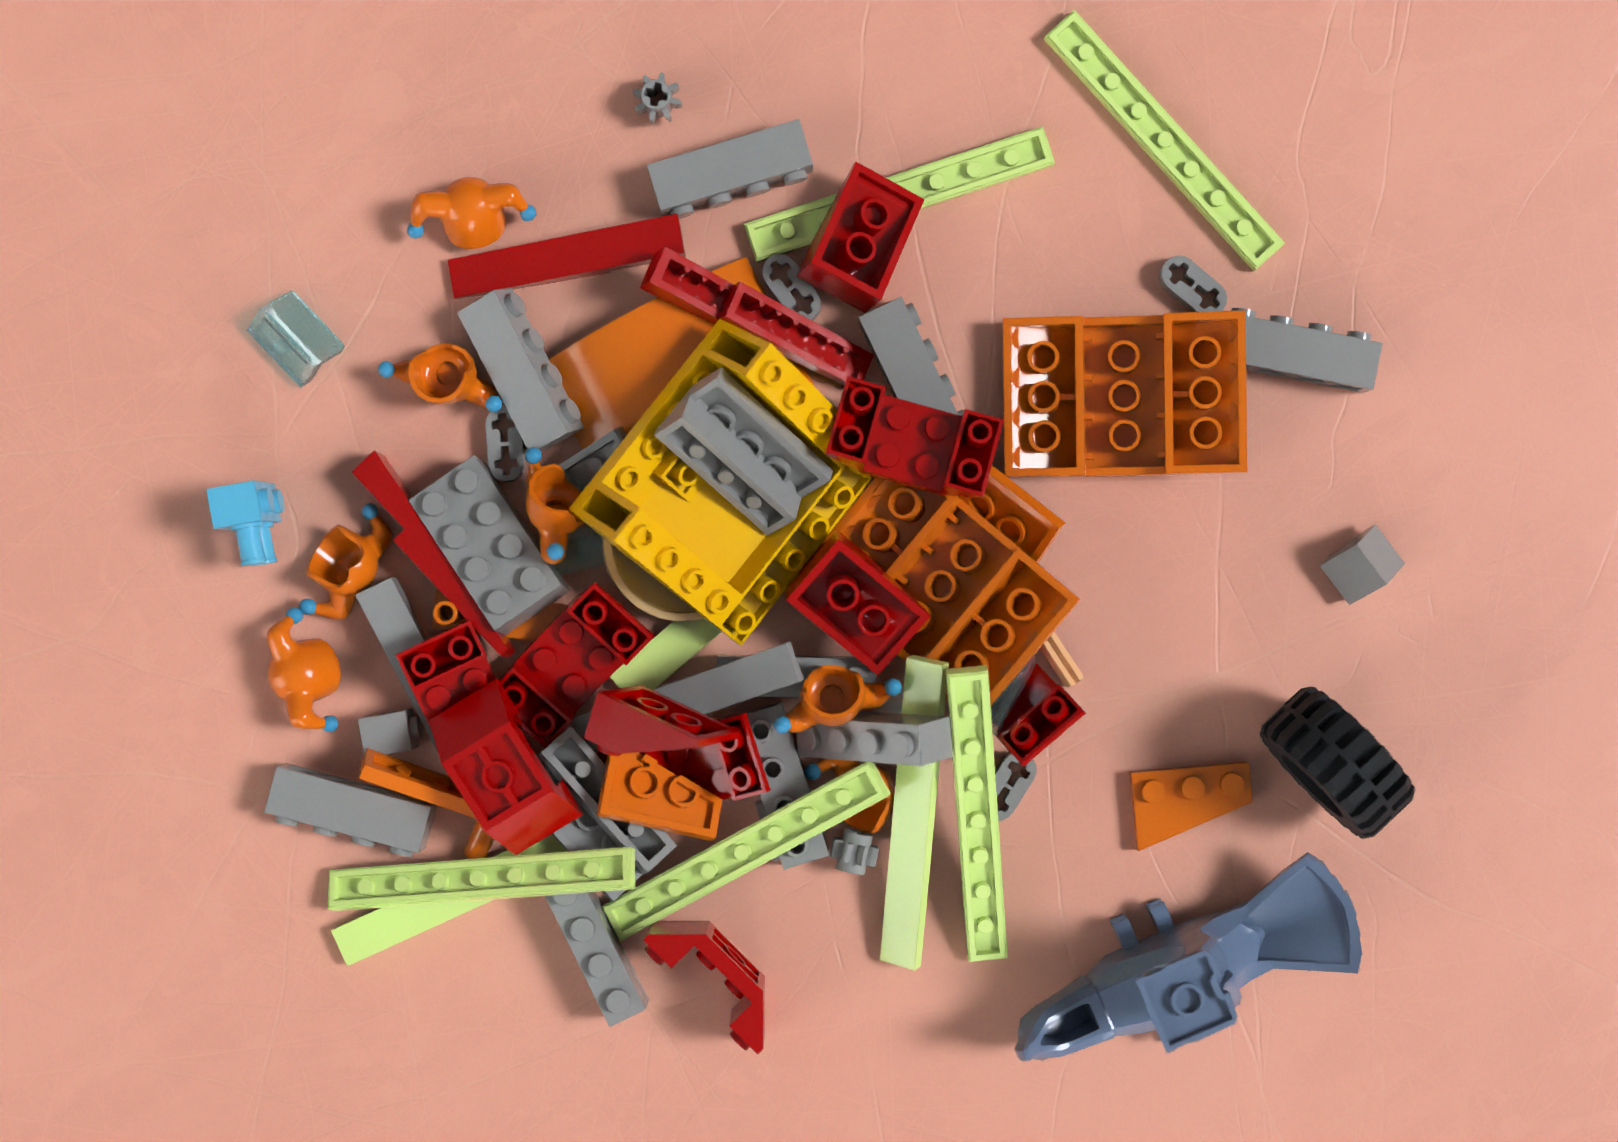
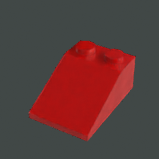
(861, 238)
(856, 603)
(648, 721)

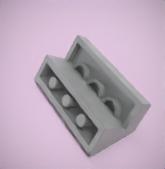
(743, 451)
(583, 772)

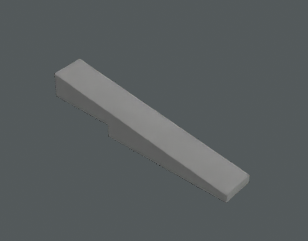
(395, 628)
(726, 683)

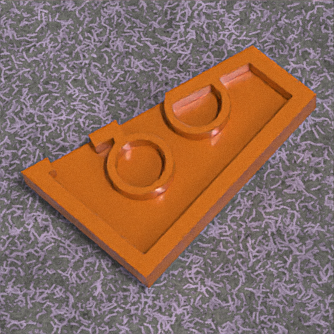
(1017, 515)
(651, 796)
(1185, 797)

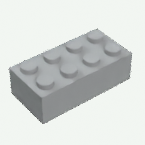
(489, 545)

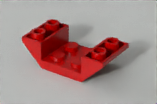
(913, 441)
(571, 662)
(446, 669)
(1038, 717)
(724, 768)
(500, 770)
(674, 939)

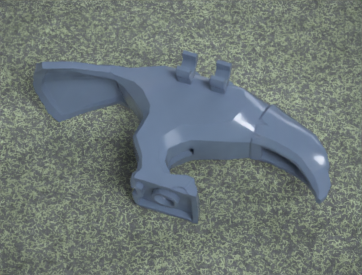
(1192, 971)

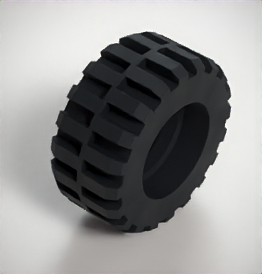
(1337, 762)

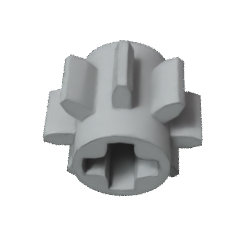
(650, 90)
(854, 851)

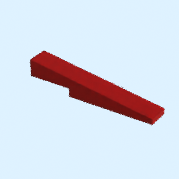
(565, 257)
(715, 298)
(419, 545)

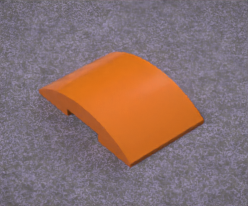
(632, 359)
(1125, 395)
(980, 587)

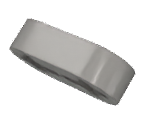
(1198, 279)
(783, 293)
(496, 451)
(1016, 789)

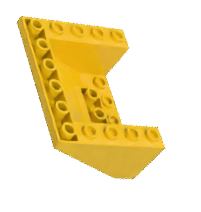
(684, 528)

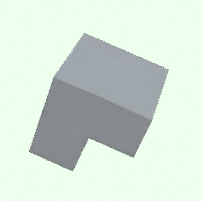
(1362, 565)

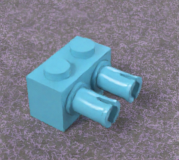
(251, 512)

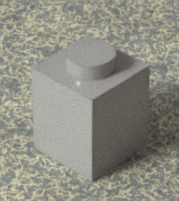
(391, 731)

